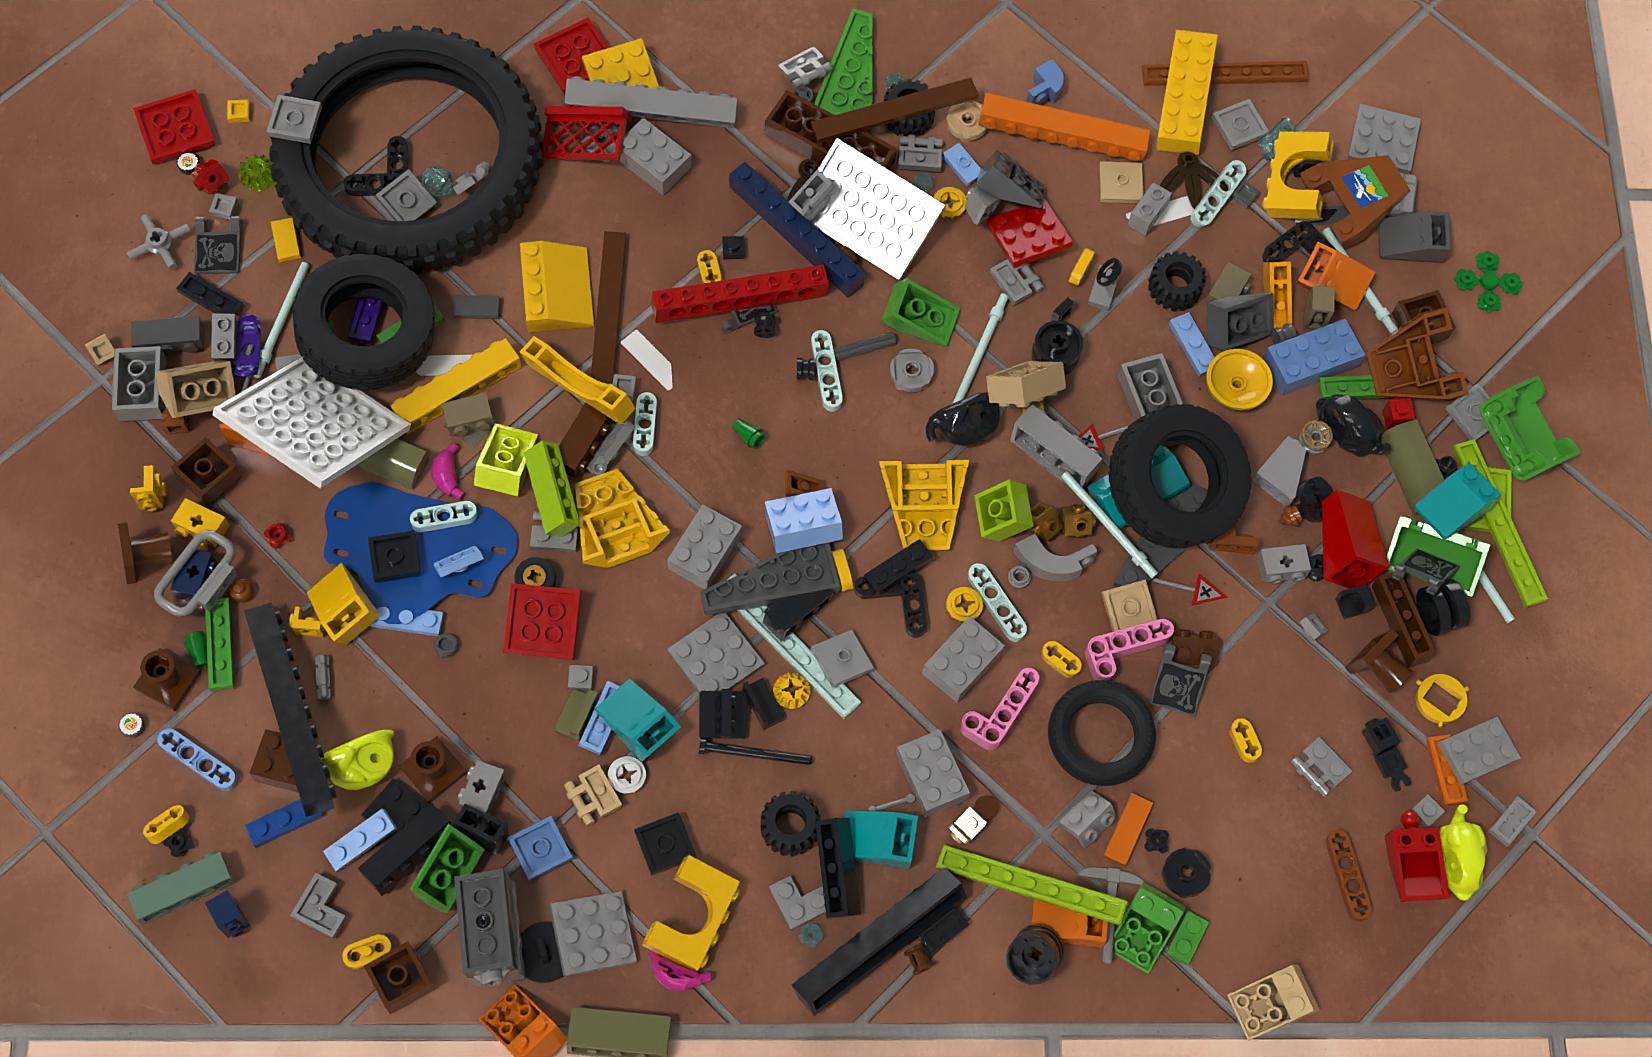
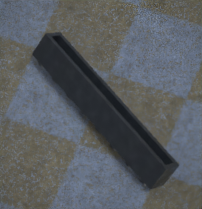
(879, 941)

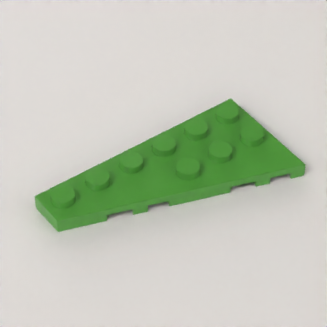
(850, 80)

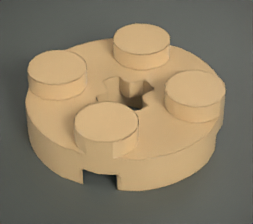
(960, 129)

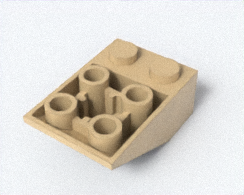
(1273, 1002)

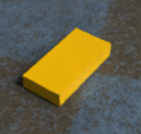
(285, 240)

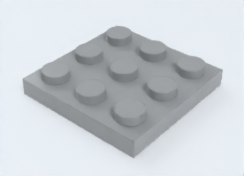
(1384, 133)
(716, 655)
(592, 934)

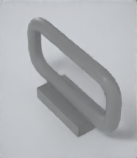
(212, 588)

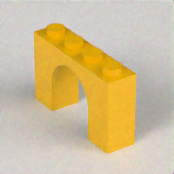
(1289, 151)
(717, 892)

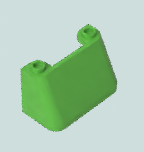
(1523, 431)
(1458, 549)

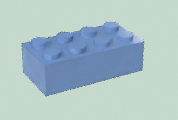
(1313, 355)

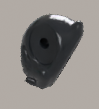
(965, 421)
(1352, 425)

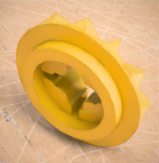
(956, 197)
(969, 596)
(785, 698)

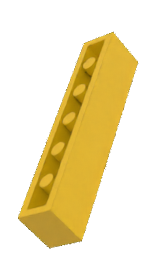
(460, 382)

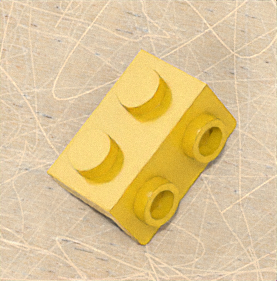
(152, 494)

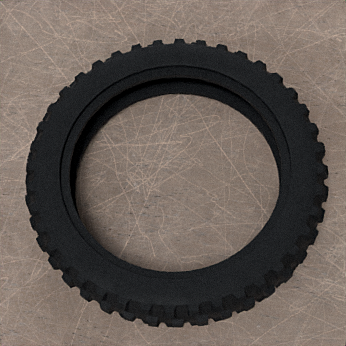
(413, 56)

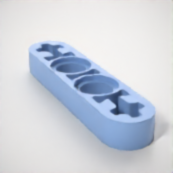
(197, 759)

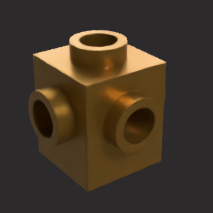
(1077, 520)
(1045, 521)

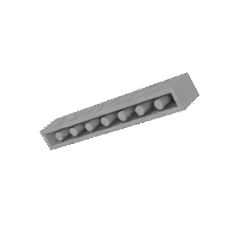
(654, 103)

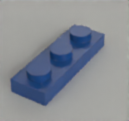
(279, 823)

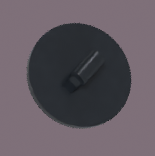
(541, 953)

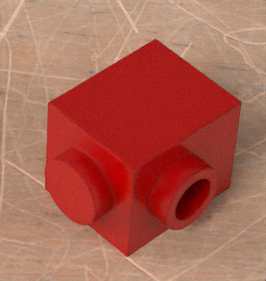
(1398, 411)

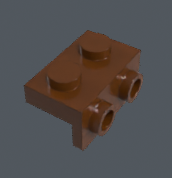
(1191, 646)

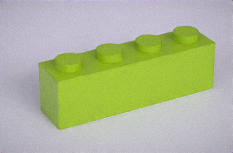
(551, 488)

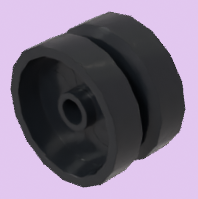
(1058, 343)
(1445, 609)

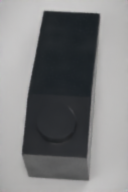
(794, 611)

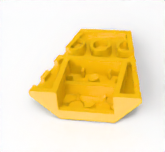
(925, 500)
(615, 521)

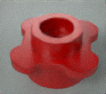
(271, 532)

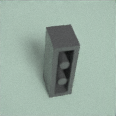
(170, 334)

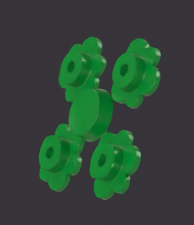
(1488, 280)

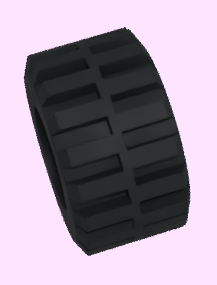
(911, 125)
(1180, 266)
(789, 804)

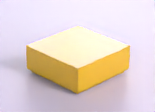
(238, 111)

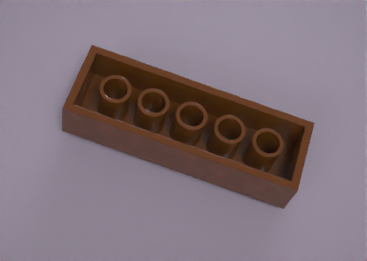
(791, 126)

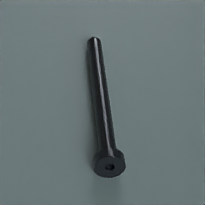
(753, 752)

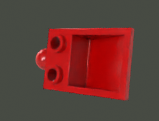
(1419, 864)

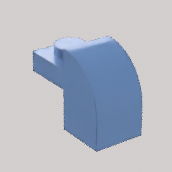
(1049, 84)

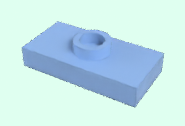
(962, 164)
(458, 561)

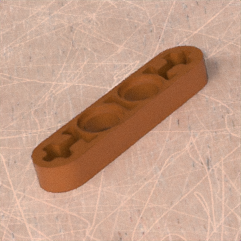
(1352, 874)

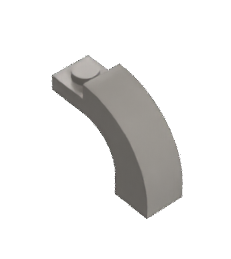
(1050, 566)

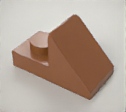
(800, 484)
(1237, 544)

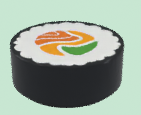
(187, 162)

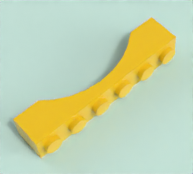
(599, 395)

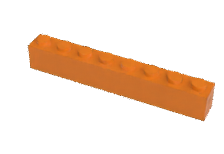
(1064, 127)

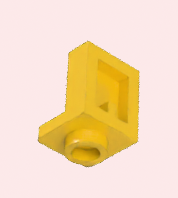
(307, 627)

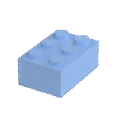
(803, 520)

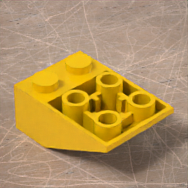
(342, 605)

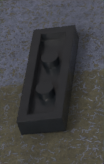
(209, 296)
(898, 567)

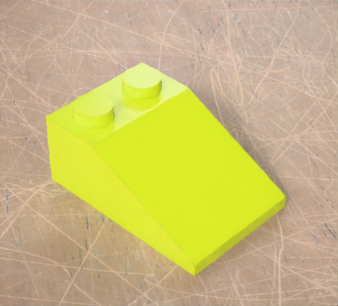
(503, 460)

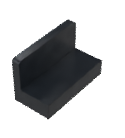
(762, 703)

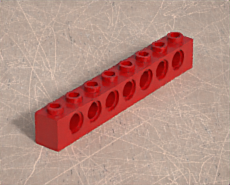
(739, 293)

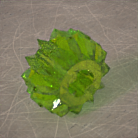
(256, 172)

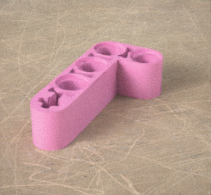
(1130, 644)
(1006, 707)

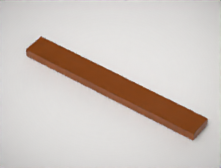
(1237, 73)

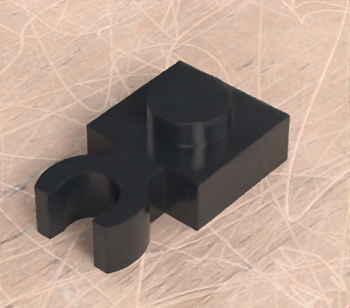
(1391, 766)

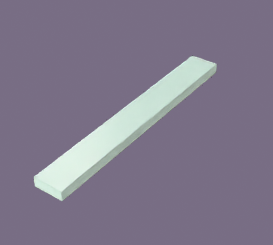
(804, 662)

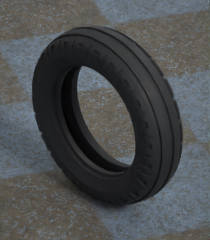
(1079, 766)

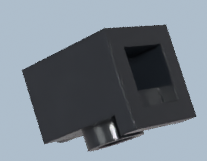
(1385, 731)

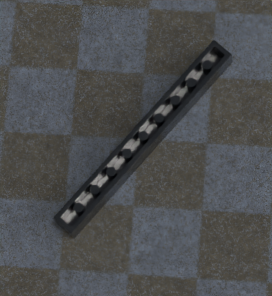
(289, 709)

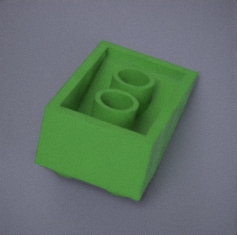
(920, 313)

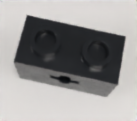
(482, 828)

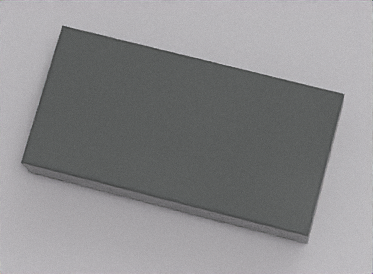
(476, 307)

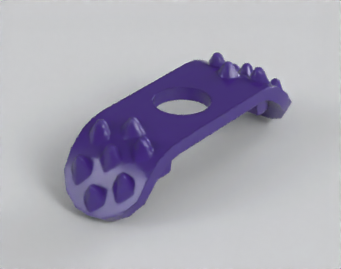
(248, 333)

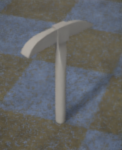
(1113, 878)

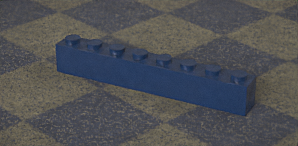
(796, 229)

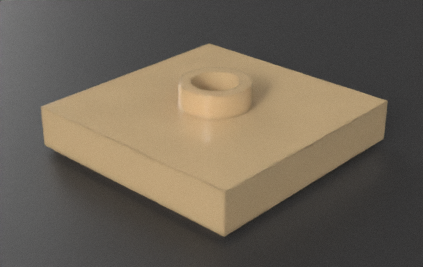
(1120, 182)
(1129, 605)

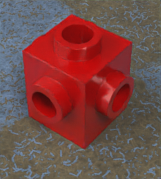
(209, 176)

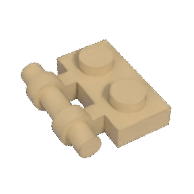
(600, 792)

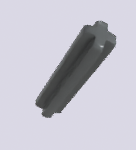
(864, 346)

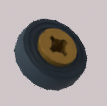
(537, 566)

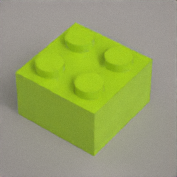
(1003, 510)

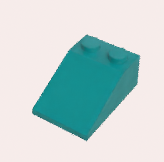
(1458, 501)

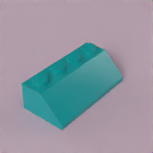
(1166, 476)

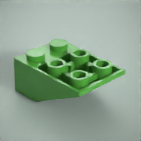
(1146, 927)

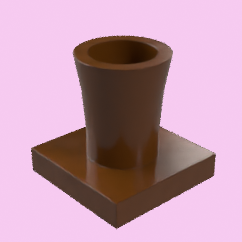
(143, 551)
(1381, 661)
(165, 678)
(436, 778)

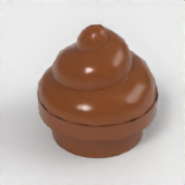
(1291, 516)
(241, 590)

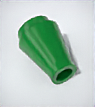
(750, 434)
(197, 647)

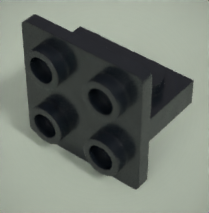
(722, 714)

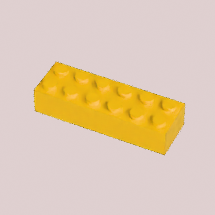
(1187, 92)

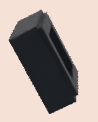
(1062, 310)

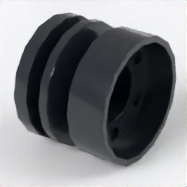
(1029, 965)

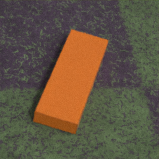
(1450, 790)
(1128, 829)

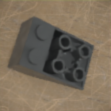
(1009, 182)
(1415, 237)

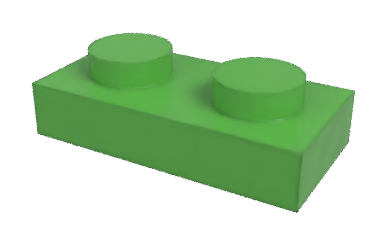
(1187, 938)

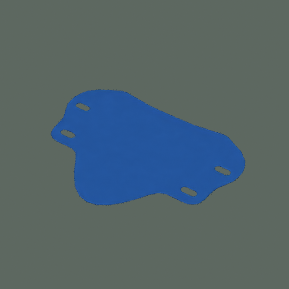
(383, 510)

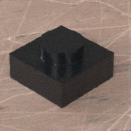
(733, 247)

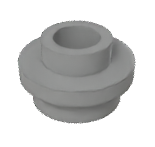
(1022, 571)

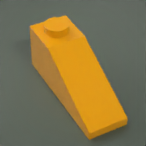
(1278, 281)

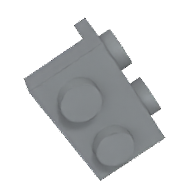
(1089, 818)

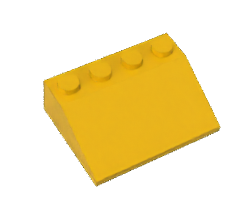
(556, 286)

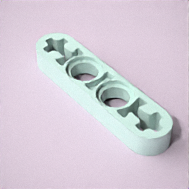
(1216, 192)
(826, 370)
(1000, 600)

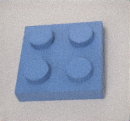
(540, 848)

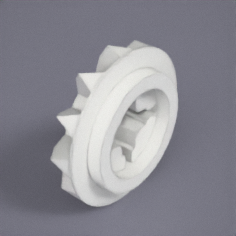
(631, 765)

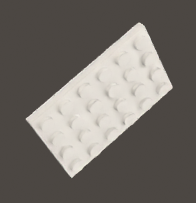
(875, 210)

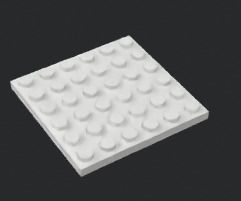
(311, 422)

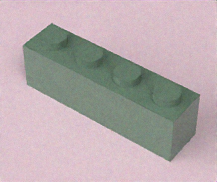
(180, 888)

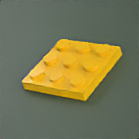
(621, 64)

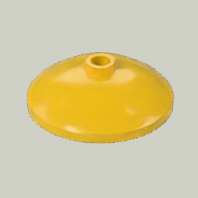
(1246, 371)

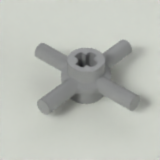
(158, 241)

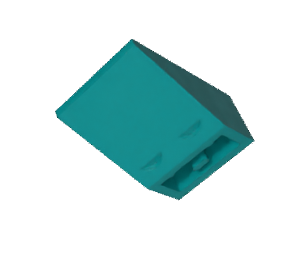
(637, 719)
(883, 837)

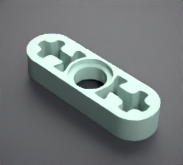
(640, 415)
(461, 519)

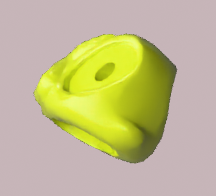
(361, 761)
(1463, 854)

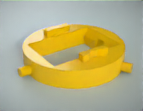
(1450, 685)

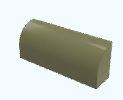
(1412, 461)
(397, 463)
(617, 1034)

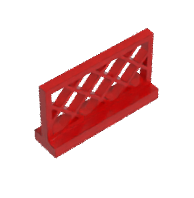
(585, 115)

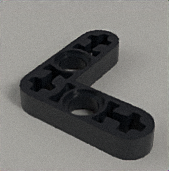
(391, 173)
(1305, 241)
(901, 589)

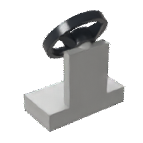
(1105, 284)

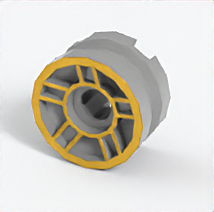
(1319, 430)

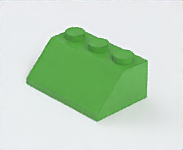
(451, 857)

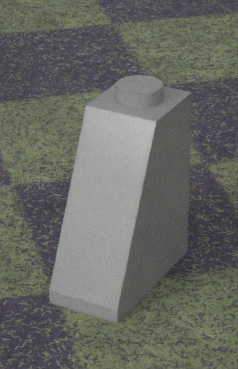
(1282, 471)

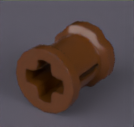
(918, 959)

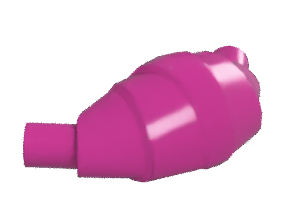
(444, 472)
(674, 975)

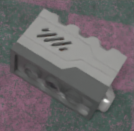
(489, 928)

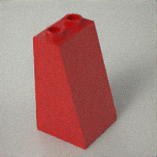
(1350, 541)

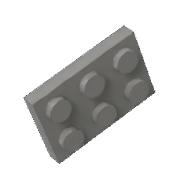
(1479, 750)

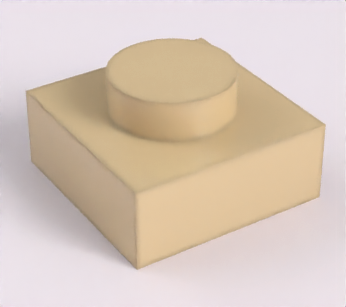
(100, 349)

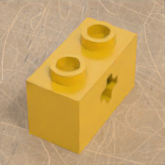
(194, 518)

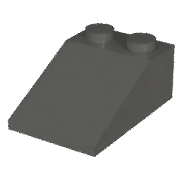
(1239, 319)

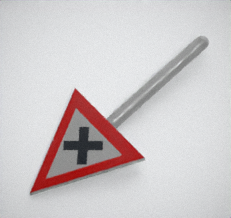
(1092, 440)
(1203, 590)

